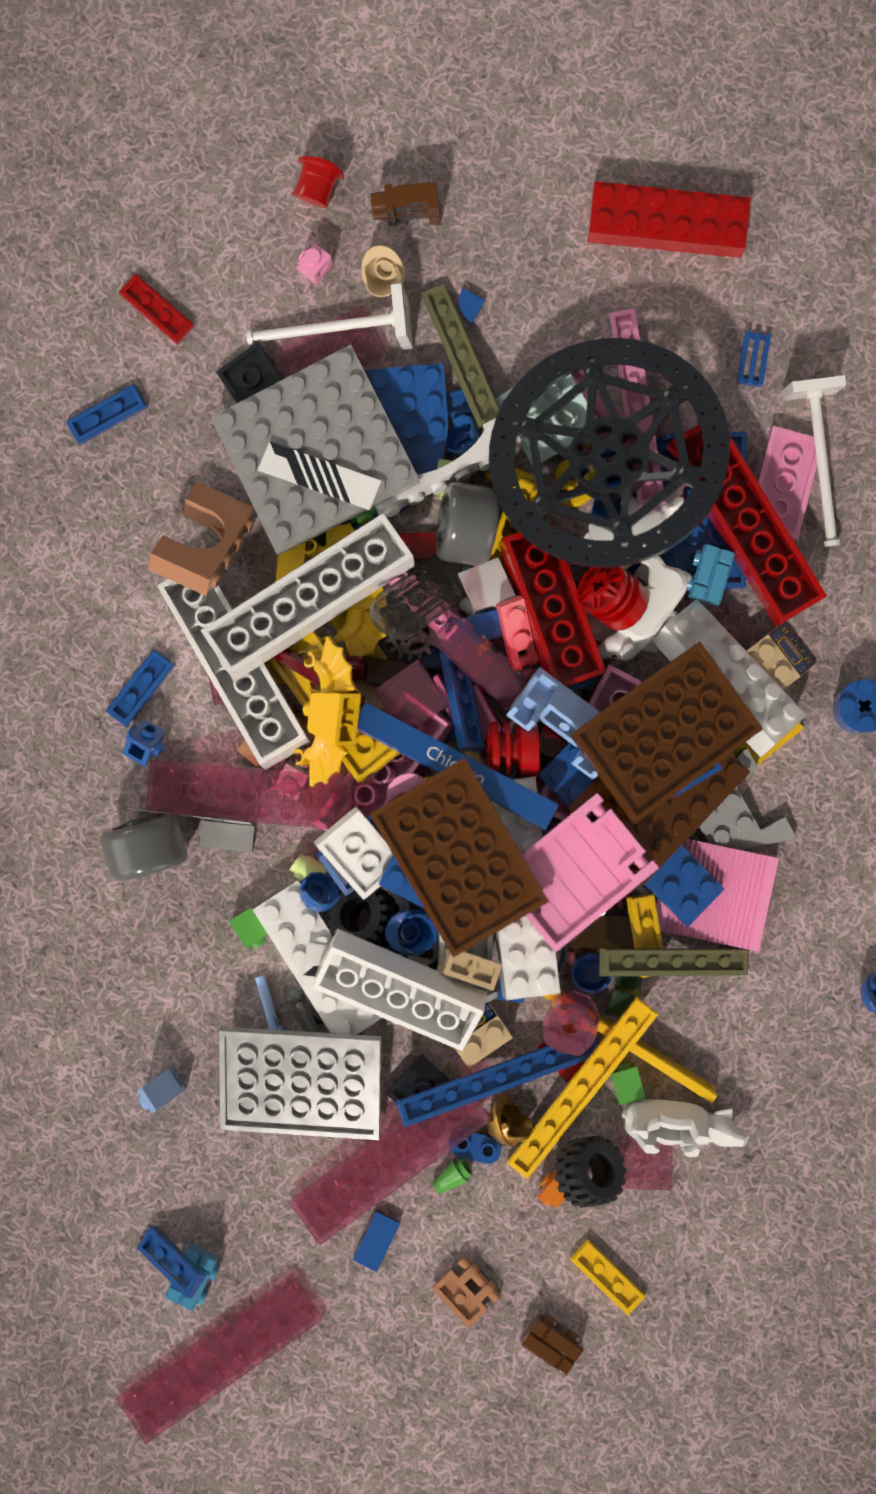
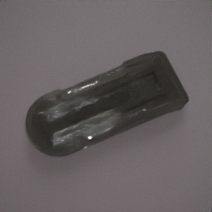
(418, 599)

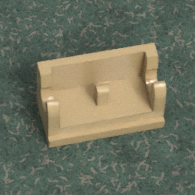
(471, 969)

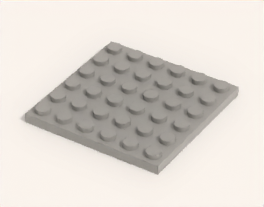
(324, 414)

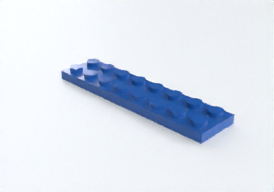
(680, 882)

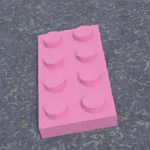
(788, 475)

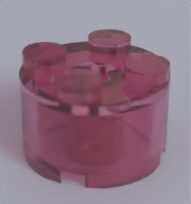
(578, 1035)

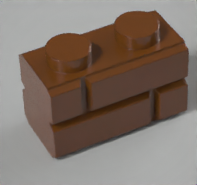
(552, 1343)

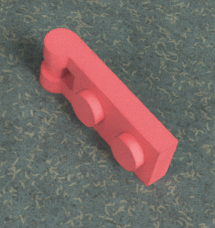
(517, 632)

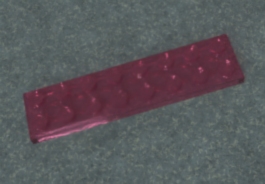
(248, 794)
(382, 1168)
(219, 1358)

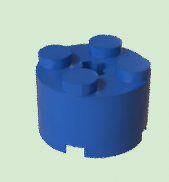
(847, 704)

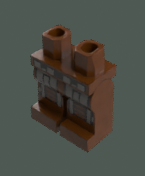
(407, 203)

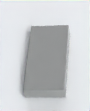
(227, 836)

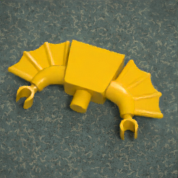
(359, 630)
(330, 713)

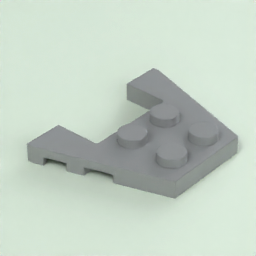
(734, 824)

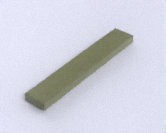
(461, 354)
(673, 961)

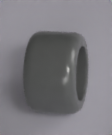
(467, 524)
(144, 846)

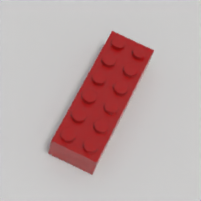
(668, 219)
(553, 610)

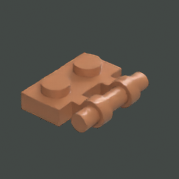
(460, 1297)

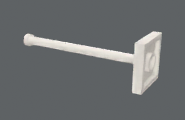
(398, 318)
(815, 390)

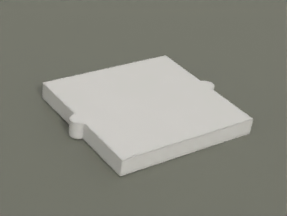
(486, 585)

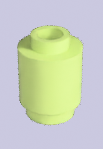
(305, 865)

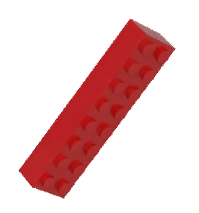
(757, 536)

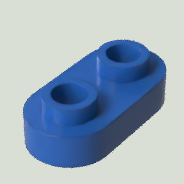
(475, 1146)

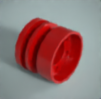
(613, 596)
(513, 749)

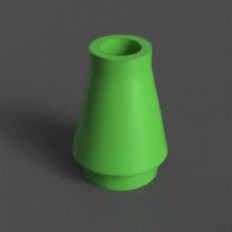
(453, 1175)

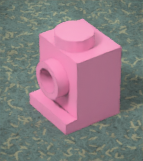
(314, 263)

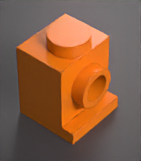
(549, 1192)

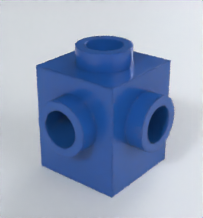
(144, 737)

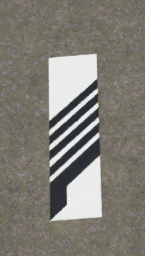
(319, 475)

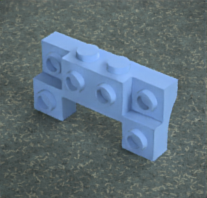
(557, 708)

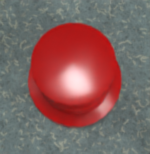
(316, 181)

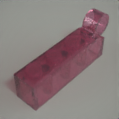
(480, 662)

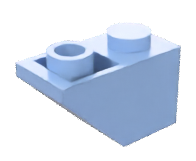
(160, 1090)

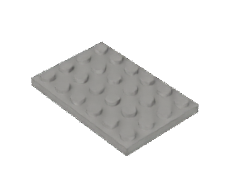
(300, 1083)

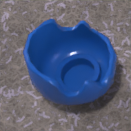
(463, 435)
(318, 892)
(586, 974)

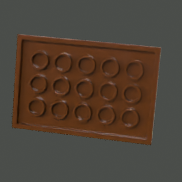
(666, 732)
(674, 820)
(459, 857)

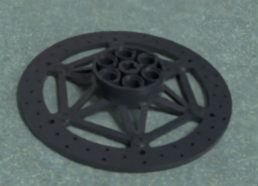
(571, 360)

